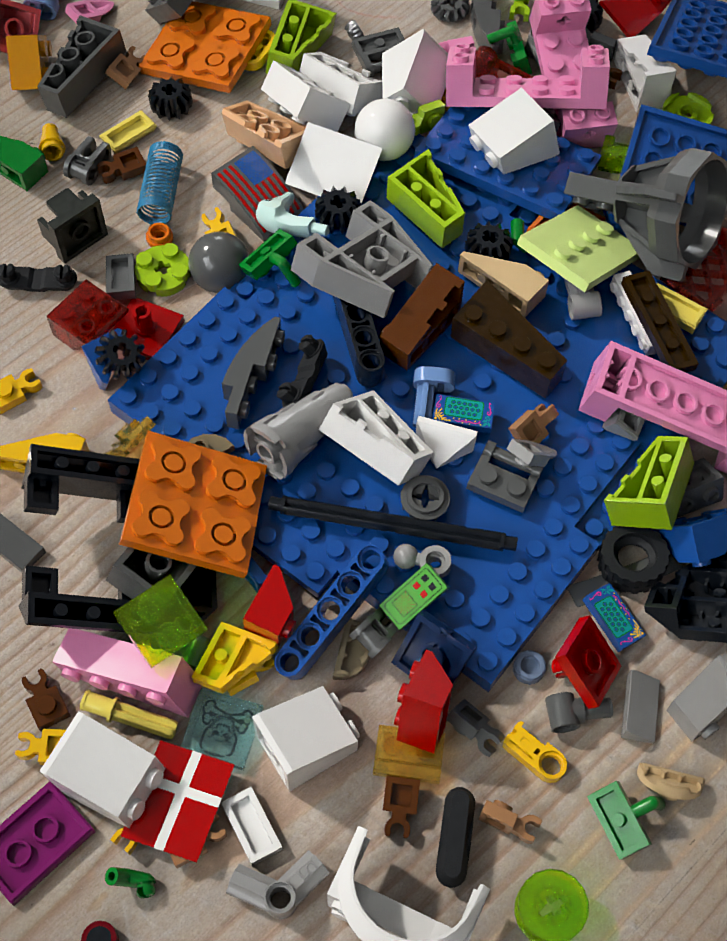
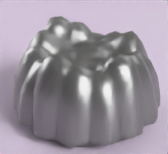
(353, 30)

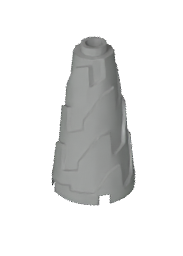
(293, 431)

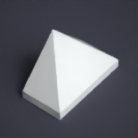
(445, 440)

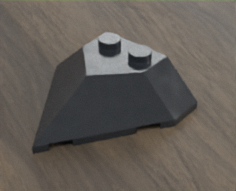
(693, 602)

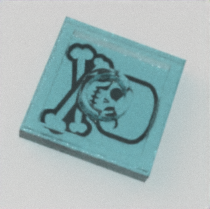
(222, 727)

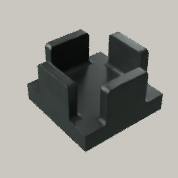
(77, 223)

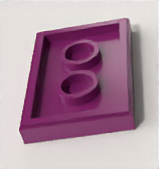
(38, 841)

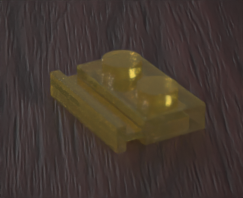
(130, 435)
(404, 760)

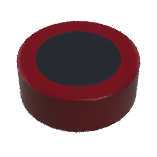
(100, 932)

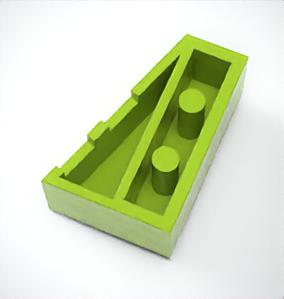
(300, 31)
(426, 199)
(655, 487)

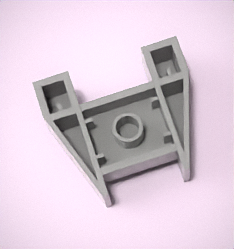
(367, 265)
(702, 701)

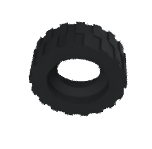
(626, 579)

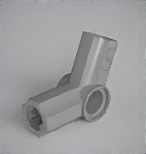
(259, 889)

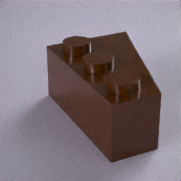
(423, 317)

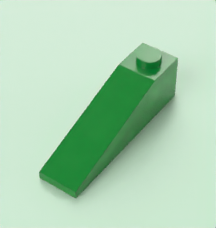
(21, 163)

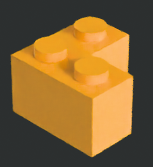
(27, 60)

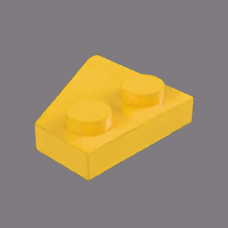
(231, 657)

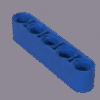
(330, 628)

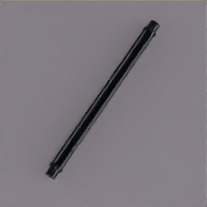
(393, 523)

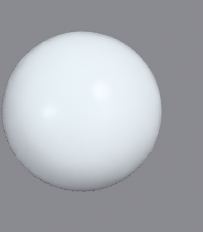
(386, 125)

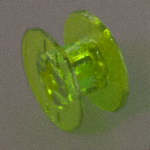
(551, 886)

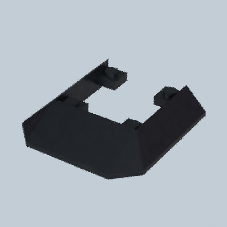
(93, 475)

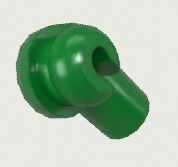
(516, 231)
(131, 878)

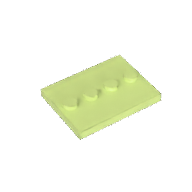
(579, 247)

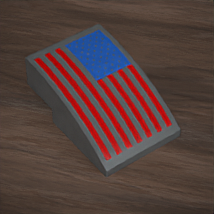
(247, 182)

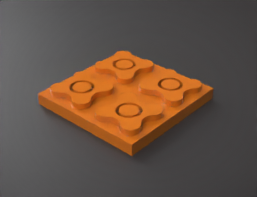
(206, 46)
(194, 505)

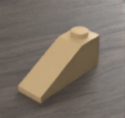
(514, 280)

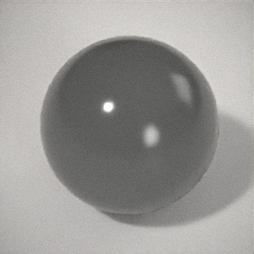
(215, 261)

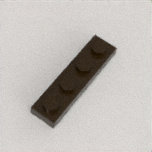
(659, 321)

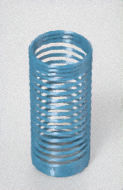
(156, 199)

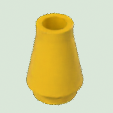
(51, 143)

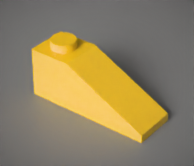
(14, 455)

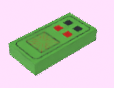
(414, 596)

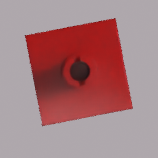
(151, 324)
(587, 662)

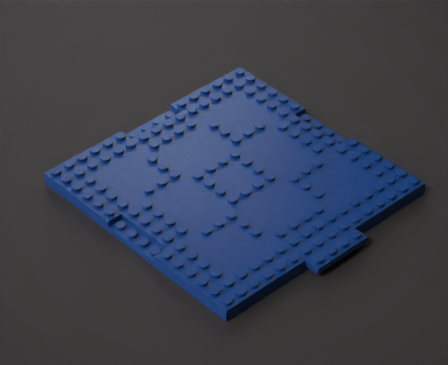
(492, 594)

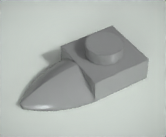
(531, 453)

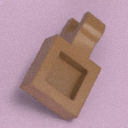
(533, 422)
(502, 818)

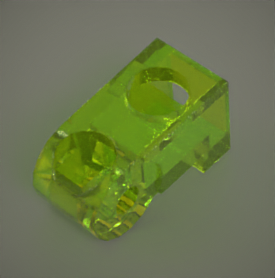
(612, 155)

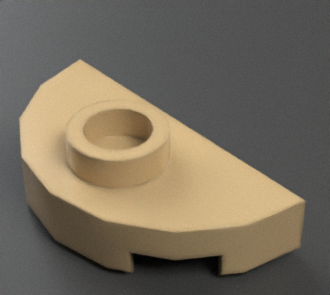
(670, 783)

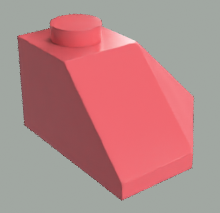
(17, 20)

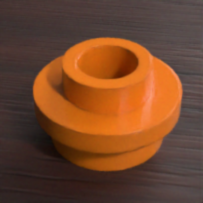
(159, 230)

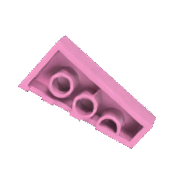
(122, 669)

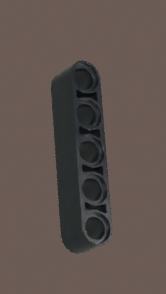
(359, 330)

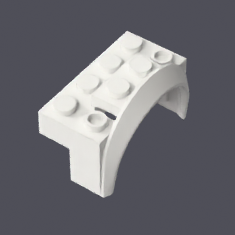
(384, 919)

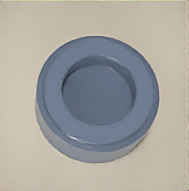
(529, 667)

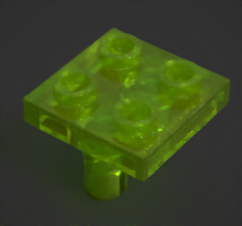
(160, 621)

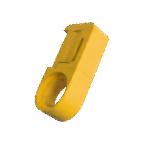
(532, 752)

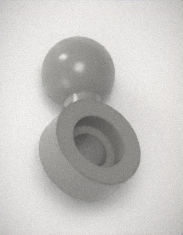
(407, 556)

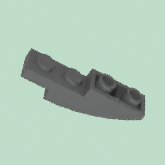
(486, 20)
(249, 365)

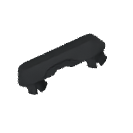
(37, 280)
(308, 371)
(455, 837)

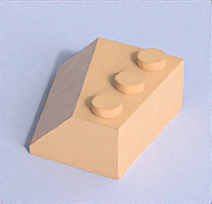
(267, 131)

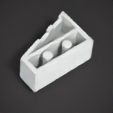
(643, 76)
(342, 81)
(302, 98)
(377, 436)

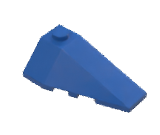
(698, 537)

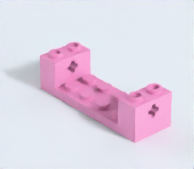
(559, 39)
(565, 92)
(659, 395)

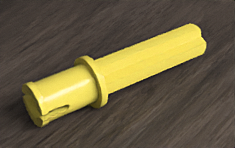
(127, 714)

